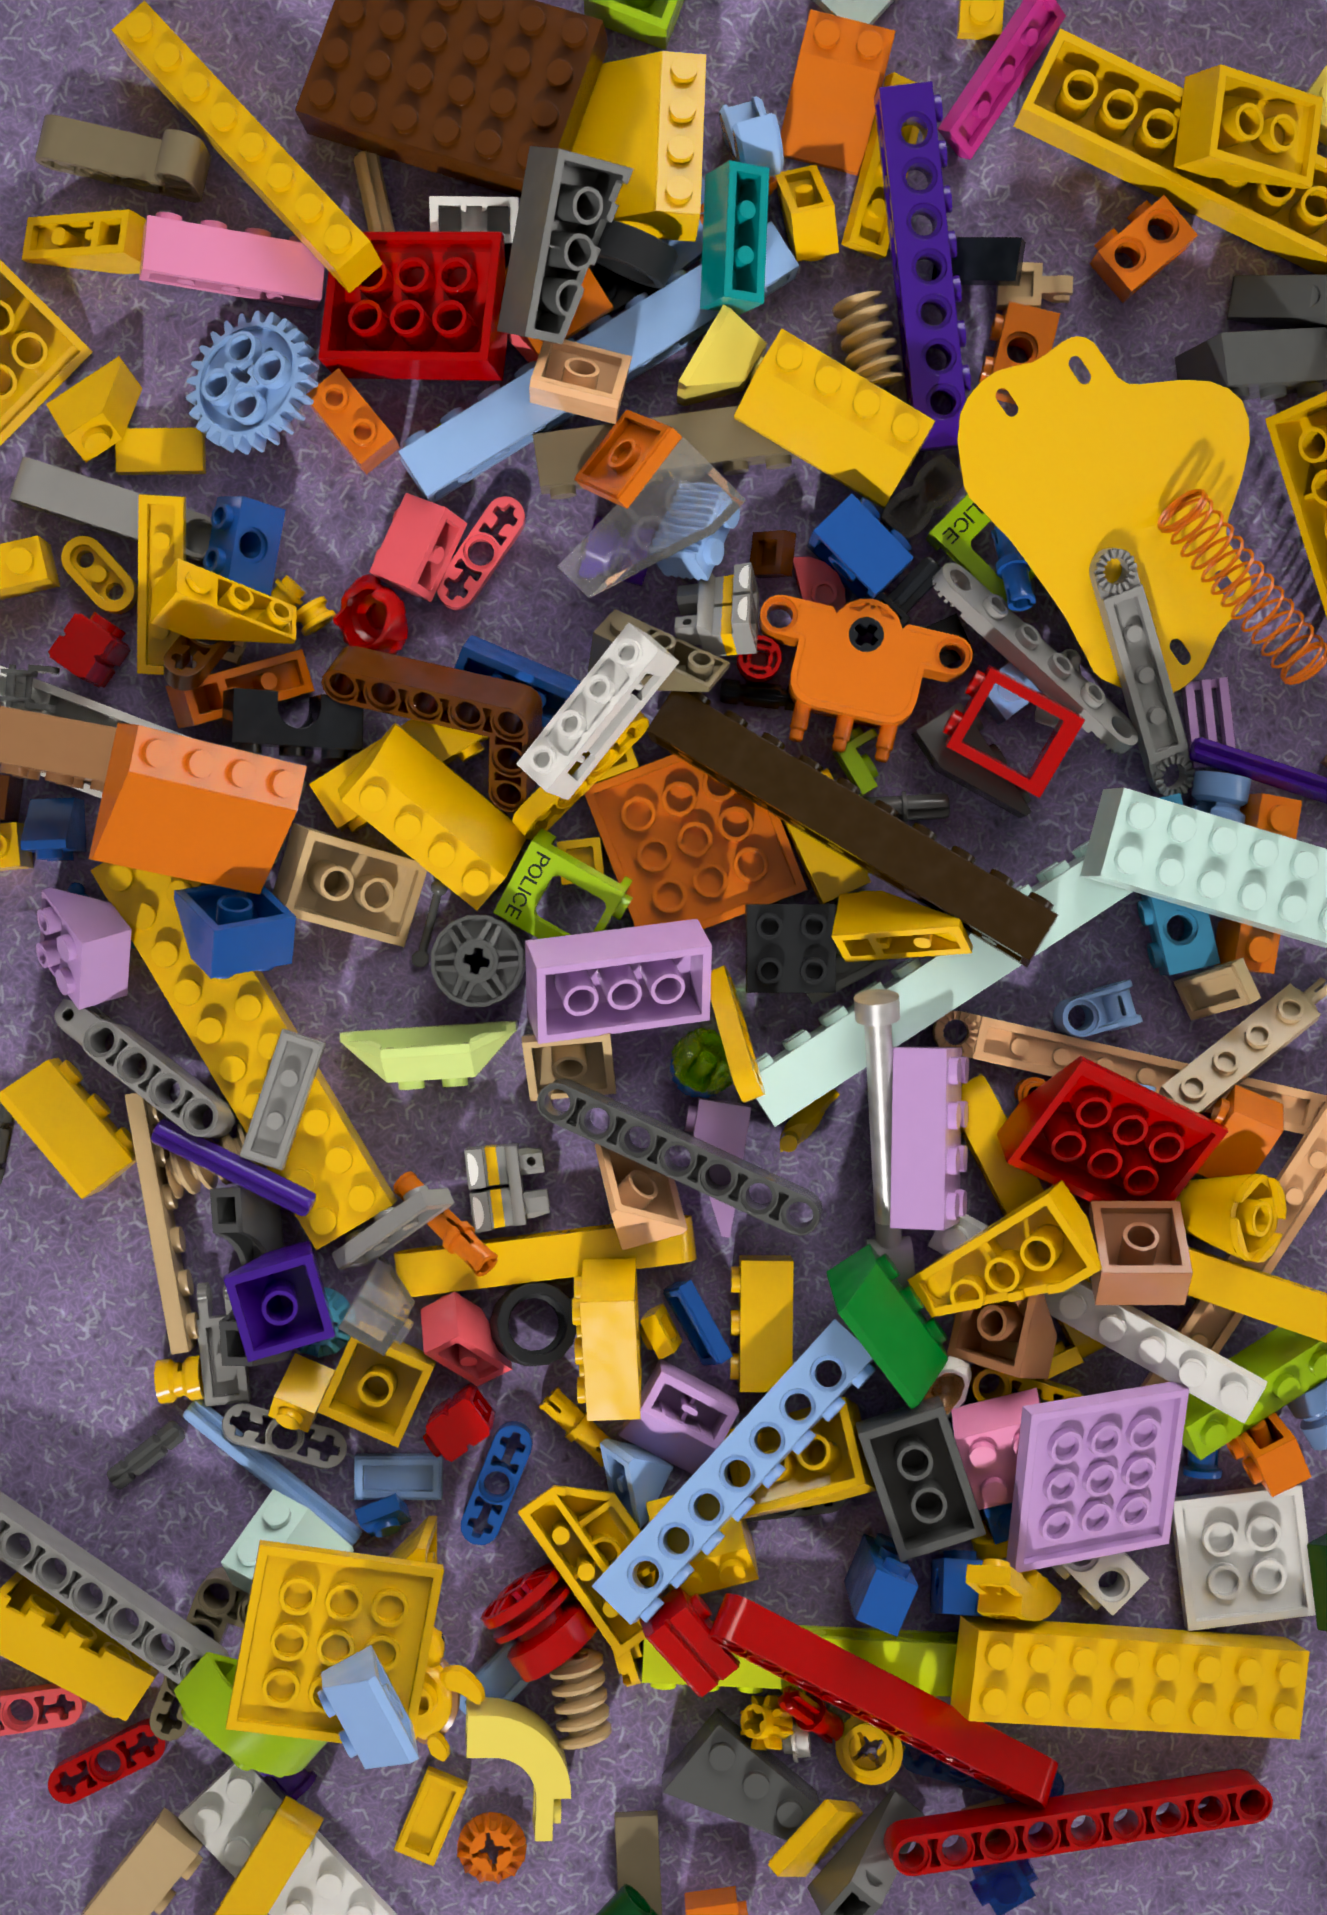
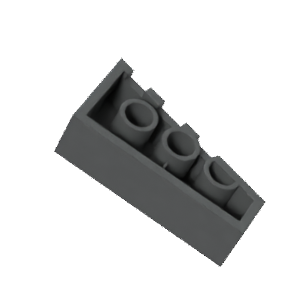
(556, 239)

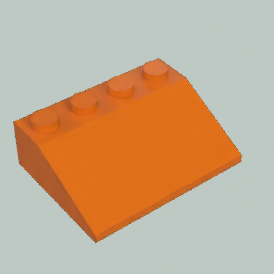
(194, 808)

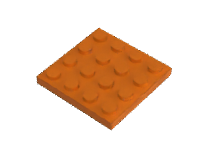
(690, 845)

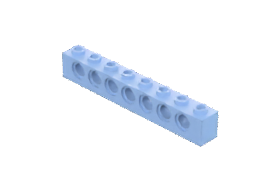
(620, 1581)

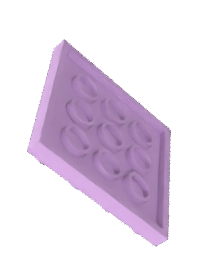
(1096, 1475)

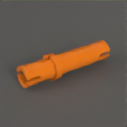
(456, 1234)

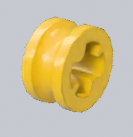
(314, 615)

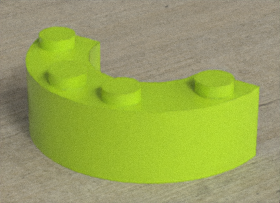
(205, 1706)

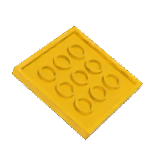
(315, 1611)

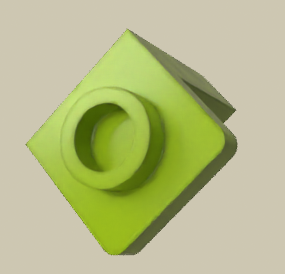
(857, 768)

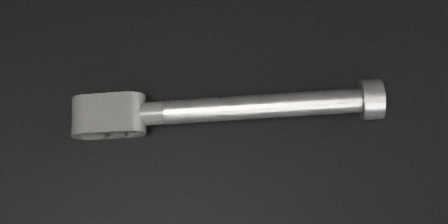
(877, 1011)

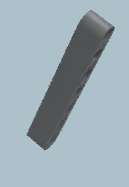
(702, 1156)

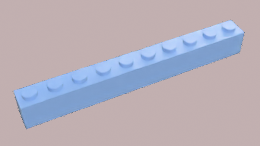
(505, 418)

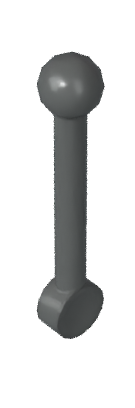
(421, 957)

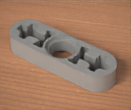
(312, 1455)

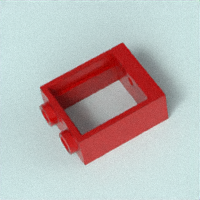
(1051, 753)

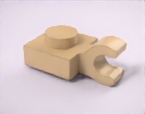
(1035, 287)

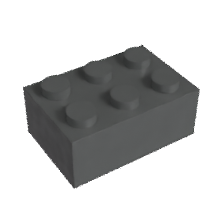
(920, 1478)

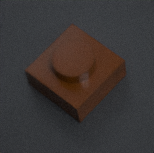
(773, 553)

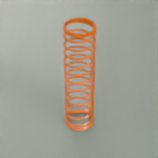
(1179, 504)

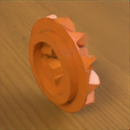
(503, 1832)

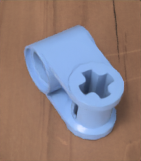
(1104, 1009)

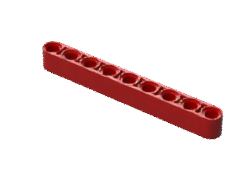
(883, 1700)
(1095, 1832)

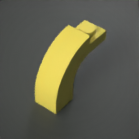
(519, 1735)

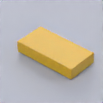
(161, 451)
(430, 1815)

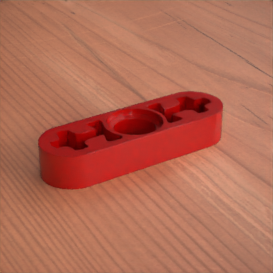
(75, 1764)

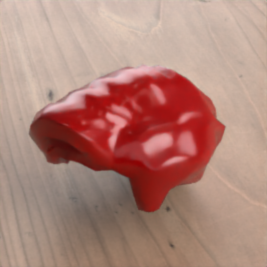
(372, 616)

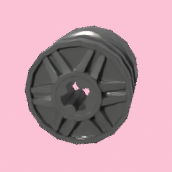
(499, 945)

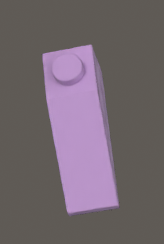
(725, 1127)

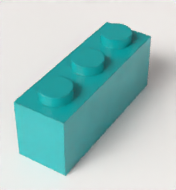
(734, 237)

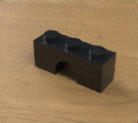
(254, 722)

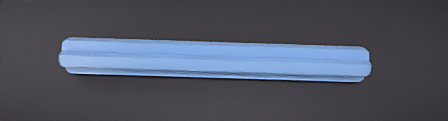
(269, 1470)

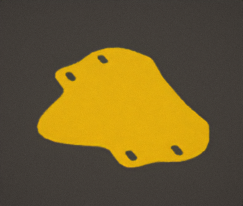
(1095, 473)

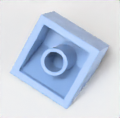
(369, 1711)

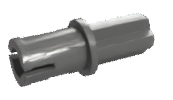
(917, 806)

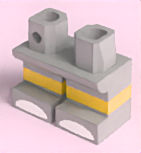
(725, 613)
(504, 1204)

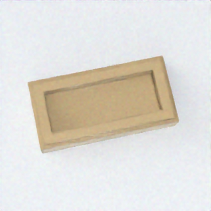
(1217, 989)

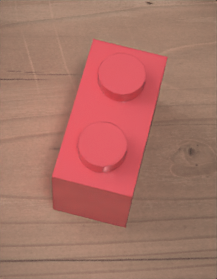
(418, 547)

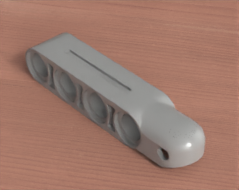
(95, 504)
(91, 1029)

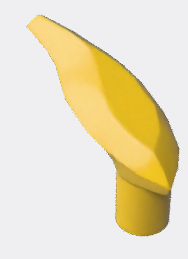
(805, 1122)

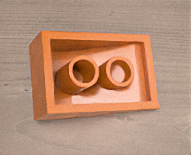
(835, 91)

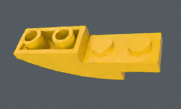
(1011, 1594)

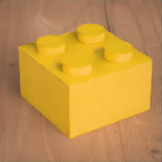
(377, 1390)

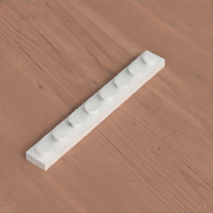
(1140, 1338)

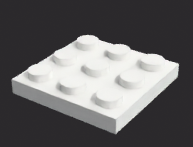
(1242, 1557)

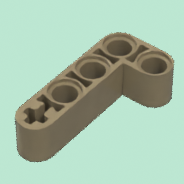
(164, 166)
(214, 1614)

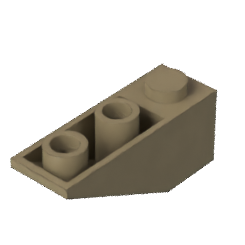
(694, 673)

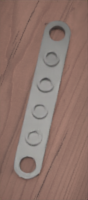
(1034, 657)
(1142, 671)

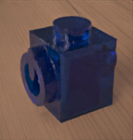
(1004, 1884)

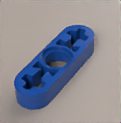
(475, 1507)

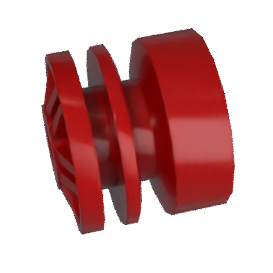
(544, 1628)

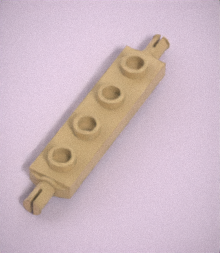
(1245, 1047)

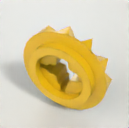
(868, 1768)

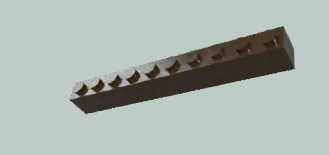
(852, 825)

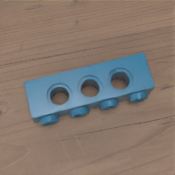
(1196, 945)

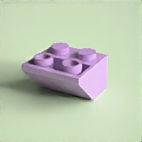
(84, 947)
(680, 1417)

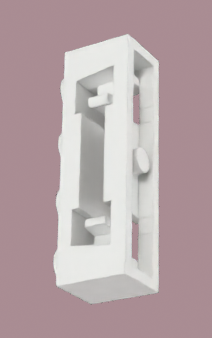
(597, 712)

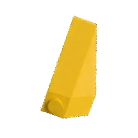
(1024, 1254)

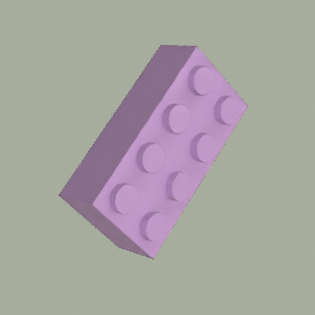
(618, 980)
(928, 1137)

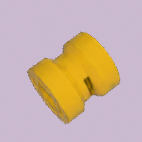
(178, 1379)

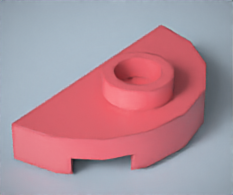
(819, 582)

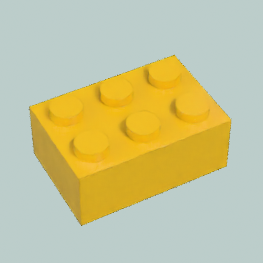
(608, 1339)

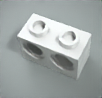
(1088, 1574)

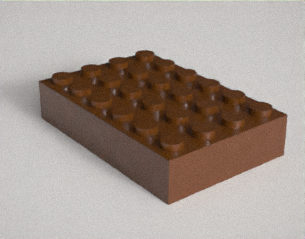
(453, 83)

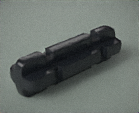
(755, 694)

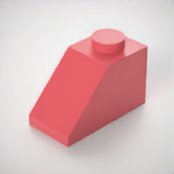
(461, 1339)

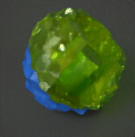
(700, 1064)

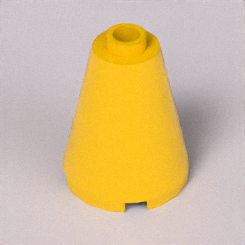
(1235, 1214)

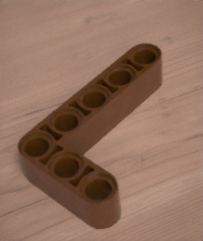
(448, 698)

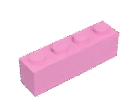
(230, 261)

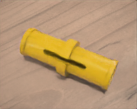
(575, 1423)

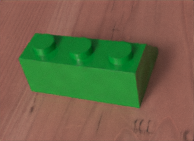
(889, 1322)

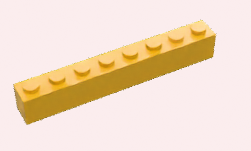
(247, 147)

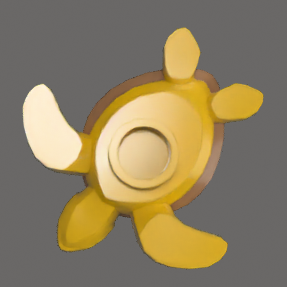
(441, 1697)

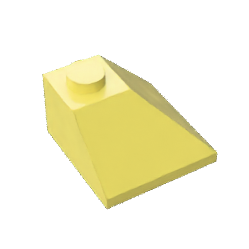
(722, 361)

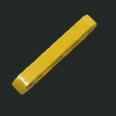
(545, 809)
(735, 1036)

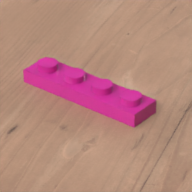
(1000, 75)

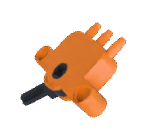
(866, 682)

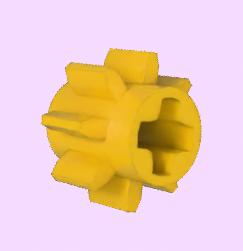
(766, 1723)

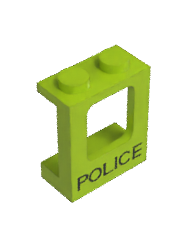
(955, 537)
(533, 875)

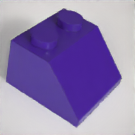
(280, 1301)

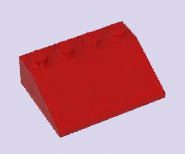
(422, 311)
(1107, 1136)

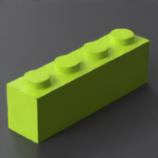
(1288, 1364)

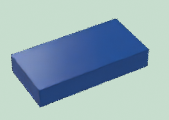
(697, 1323)

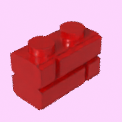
(90, 648)
(459, 1423)
(681, 1637)

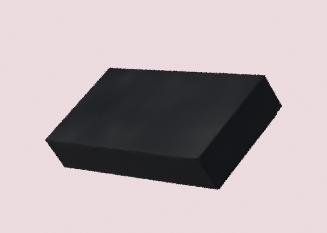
(988, 261)

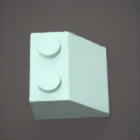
(278, 1521)

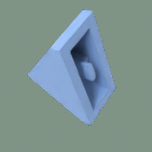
(634, 1476)

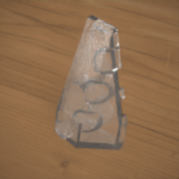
(673, 510)

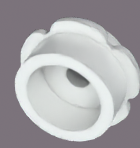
(798, 1743)

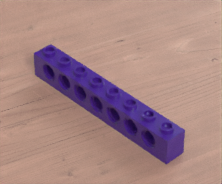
(919, 107)

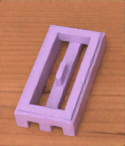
(1224, 709)

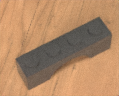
(252, 1228)

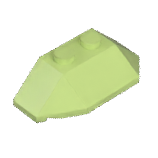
(429, 1051)

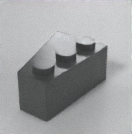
(1260, 362)
(738, 1782)

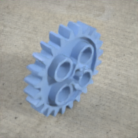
(252, 382)

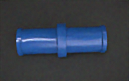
(1014, 572)

